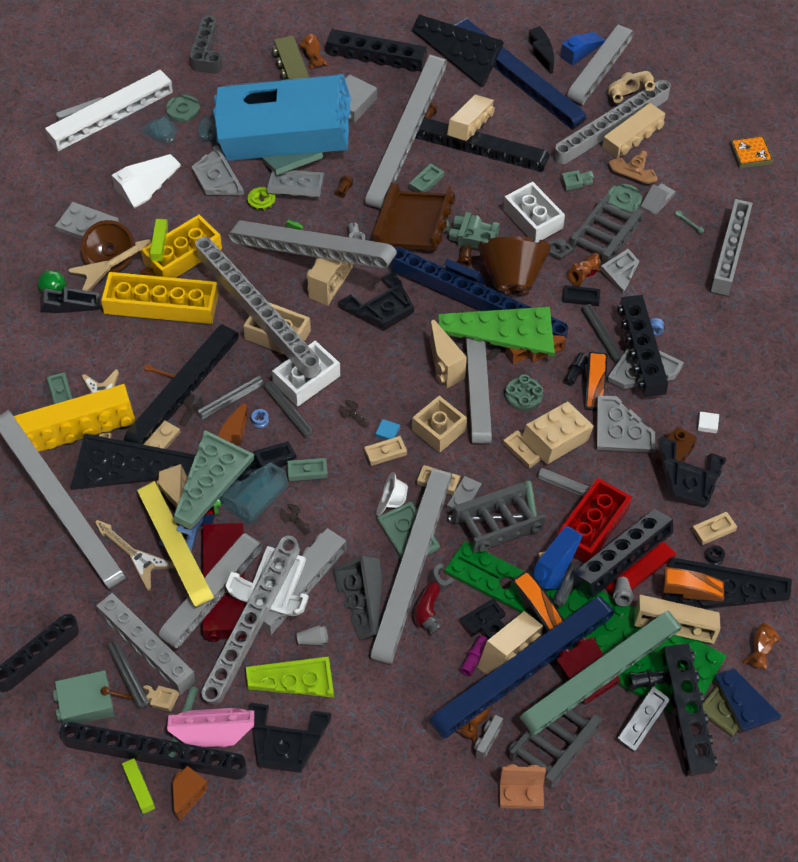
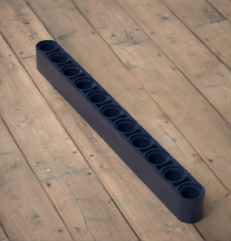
(533, 84)
(459, 286)
(520, 667)

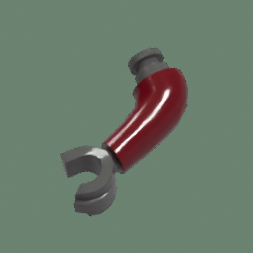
(424, 609)

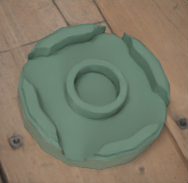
(183, 108)
(625, 197)

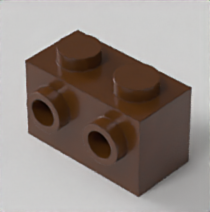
(684, 446)

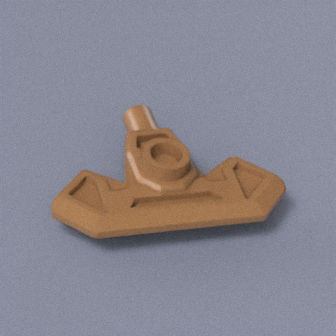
(634, 168)

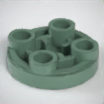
(524, 393)

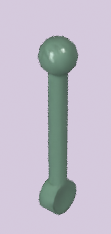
(678, 214)

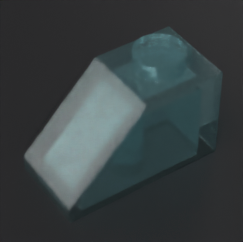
(160, 129)

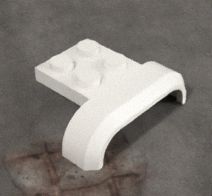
(285, 601)

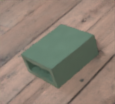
(81, 698)

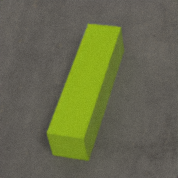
(159, 240)
(138, 786)

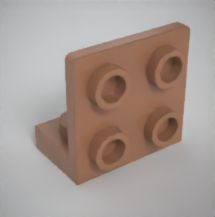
(522, 787)

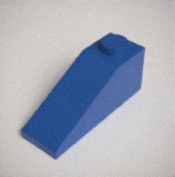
(580, 46)
(557, 558)

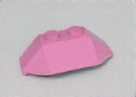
(211, 726)

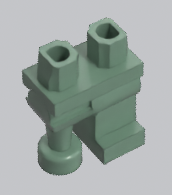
(472, 230)

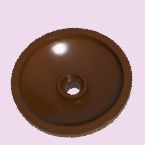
(102, 236)

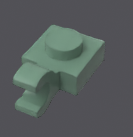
(575, 180)

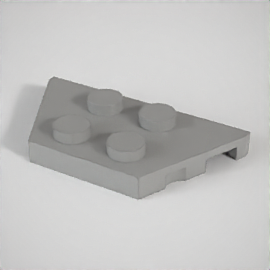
(216, 175)

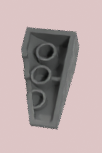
(361, 586)

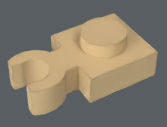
(162, 698)

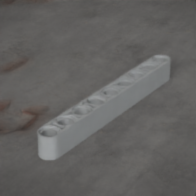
(595, 131)
(251, 630)

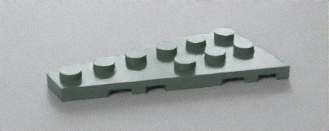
(211, 474)

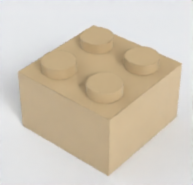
(439, 424)

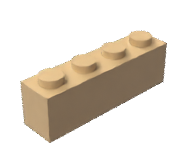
(470, 117)
(633, 130)
(695, 622)

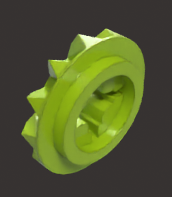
(254, 195)

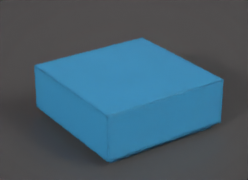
(387, 430)

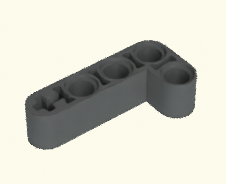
(201, 55)

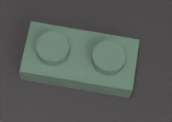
(426, 179)
(307, 469)

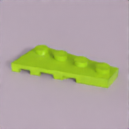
(293, 677)

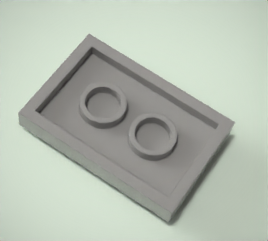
(296, 183)
(79, 218)

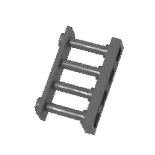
(615, 242)
(498, 500)
(563, 757)

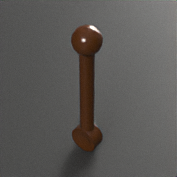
(105, 690)

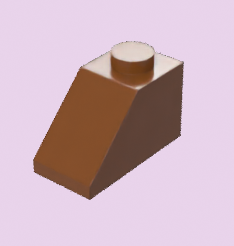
(187, 790)

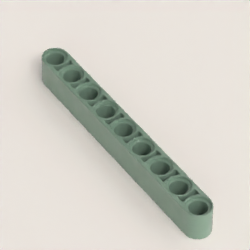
(600, 673)

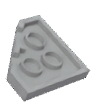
(624, 375)
(621, 428)

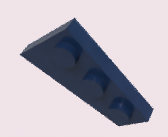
(744, 701)

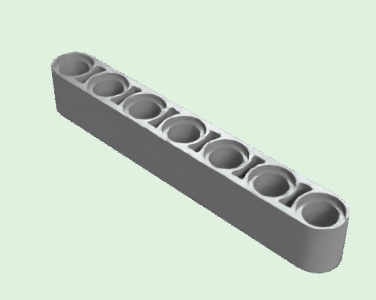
(600, 64)
(478, 391)
(188, 617)

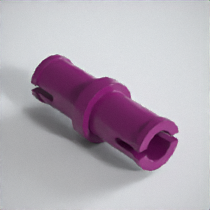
(474, 656)

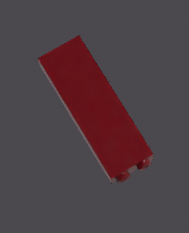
(226, 613)

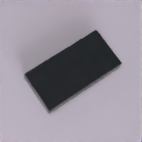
(581, 295)

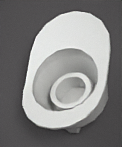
(393, 494)

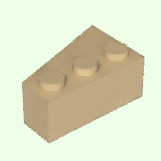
(509, 642)

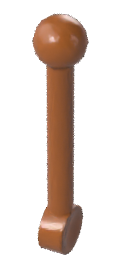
(148, 368)

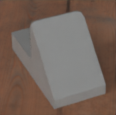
(657, 198)

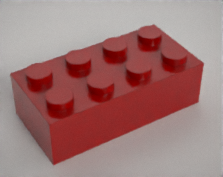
(597, 517)

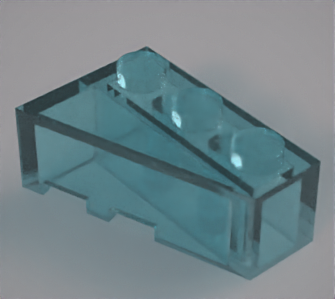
(255, 493)

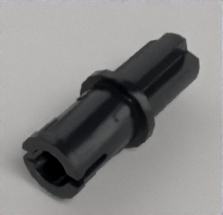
(576, 368)

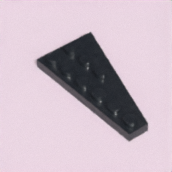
(465, 48)
(118, 462)
(740, 586)

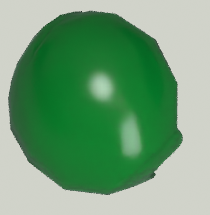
(51, 280)

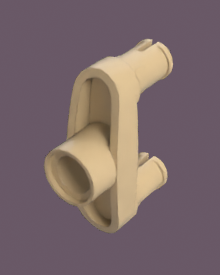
(640, 80)

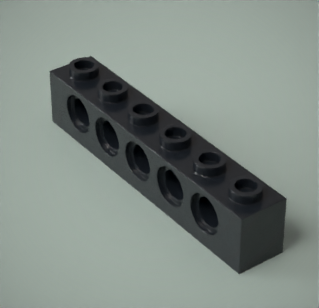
(376, 50)
(642, 346)
(623, 553)
(683, 720)

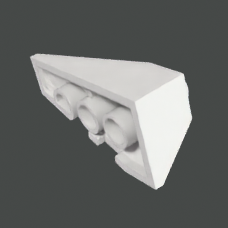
(141, 180)

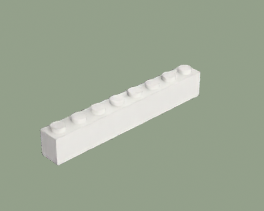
(108, 110)

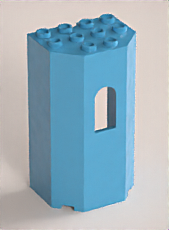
(283, 117)

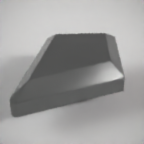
(560, 248)

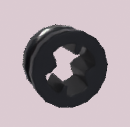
(718, 551)

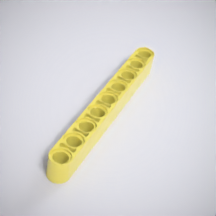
(175, 544)

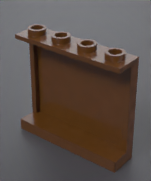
(413, 218)

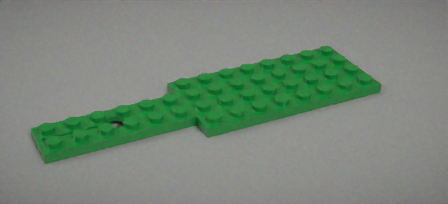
(607, 636)

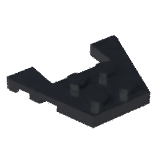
(384, 308)
(688, 481)
(286, 747)

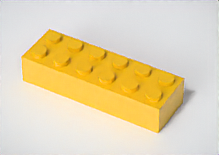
(160, 298)
(72, 418)

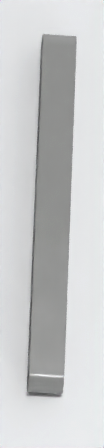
(406, 131)
(313, 244)
(258, 307)
(60, 501)
(411, 567)

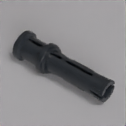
(647, 678)

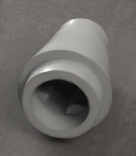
(622, 594)
(313, 636)

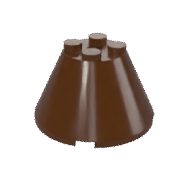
(513, 262)

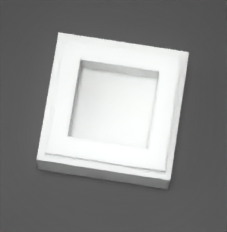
(708, 422)

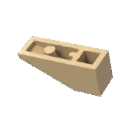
(172, 483)

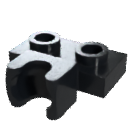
(484, 619)

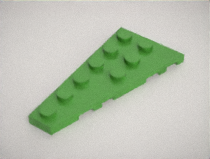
(506, 328)

